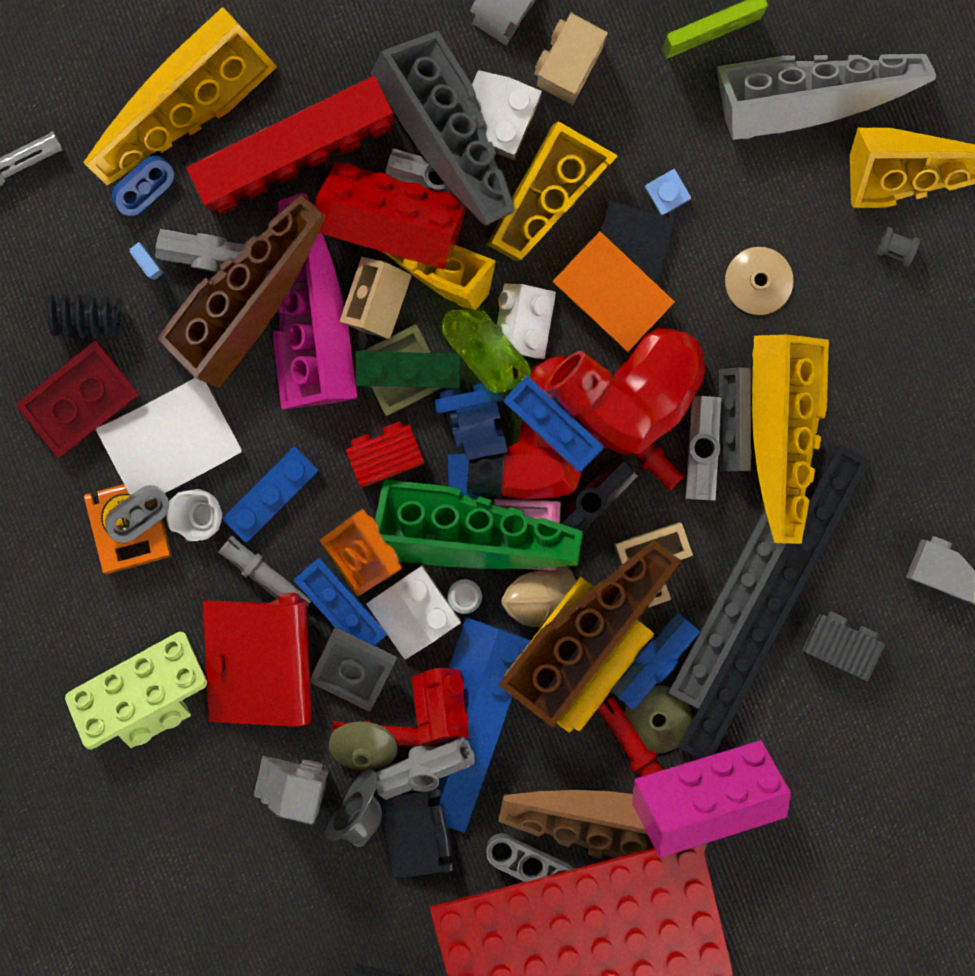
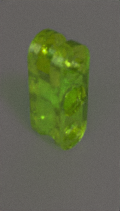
(484, 349)

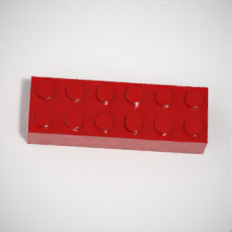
(292, 145)

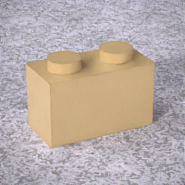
(375, 297)

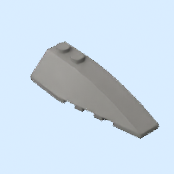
(793, 94)

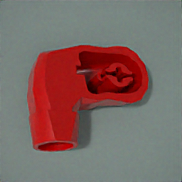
(641, 398)

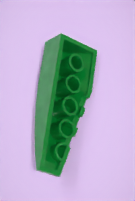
(457, 530)

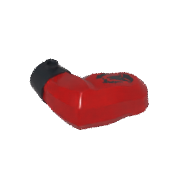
(528, 467)

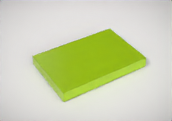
(713, 26)

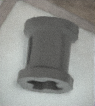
(898, 247)

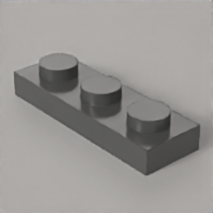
(735, 419)

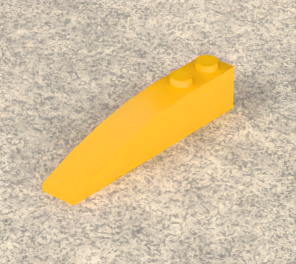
(191, 87)
(786, 411)

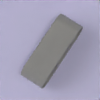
(520, 853)

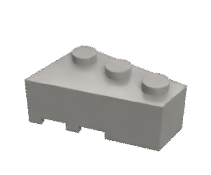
(291, 788)

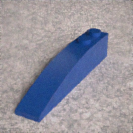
(483, 657)

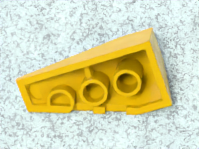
(463, 280)

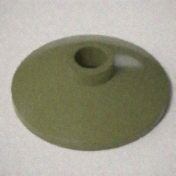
(676, 714)
(363, 746)

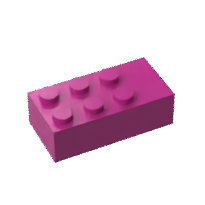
(710, 798)

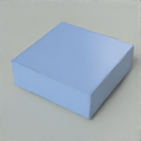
(146, 261)

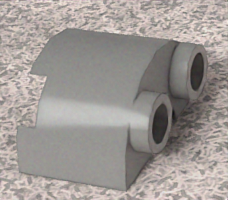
(500, 17)

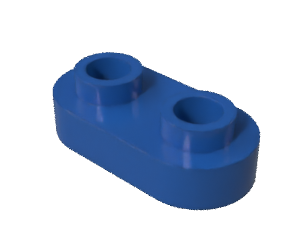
(144, 187)
(454, 400)

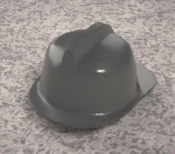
(358, 813)

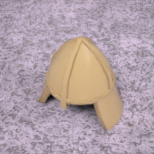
(537, 595)

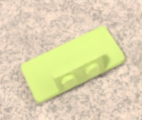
(138, 695)

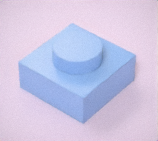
(667, 192)

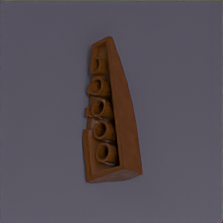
(238, 302)
(584, 637)

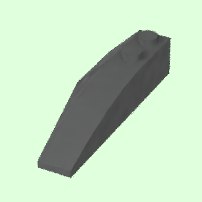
(442, 119)

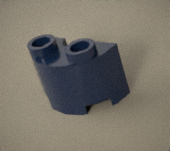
(478, 430)

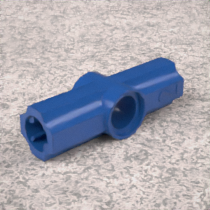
(655, 661)

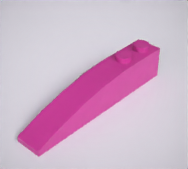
(311, 343)

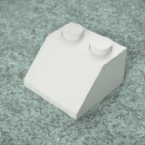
(506, 110)
(414, 612)

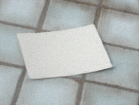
(169, 439)

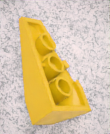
(903, 164)

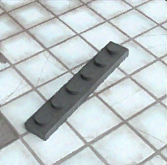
(727, 615)

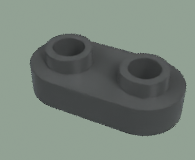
(139, 515)

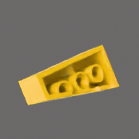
(553, 182)

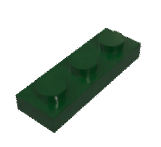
(407, 369)

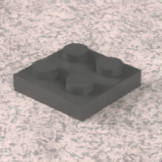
(352, 669)

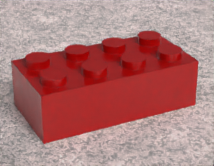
(390, 214)

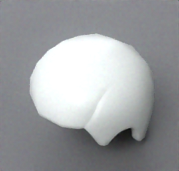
(194, 514)

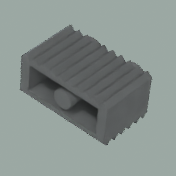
(843, 646)

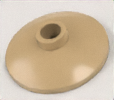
(746, 293)

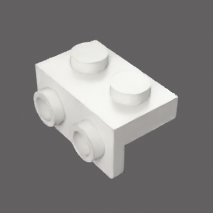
(526, 318)

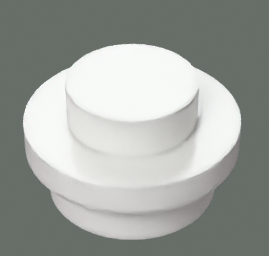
(464, 596)

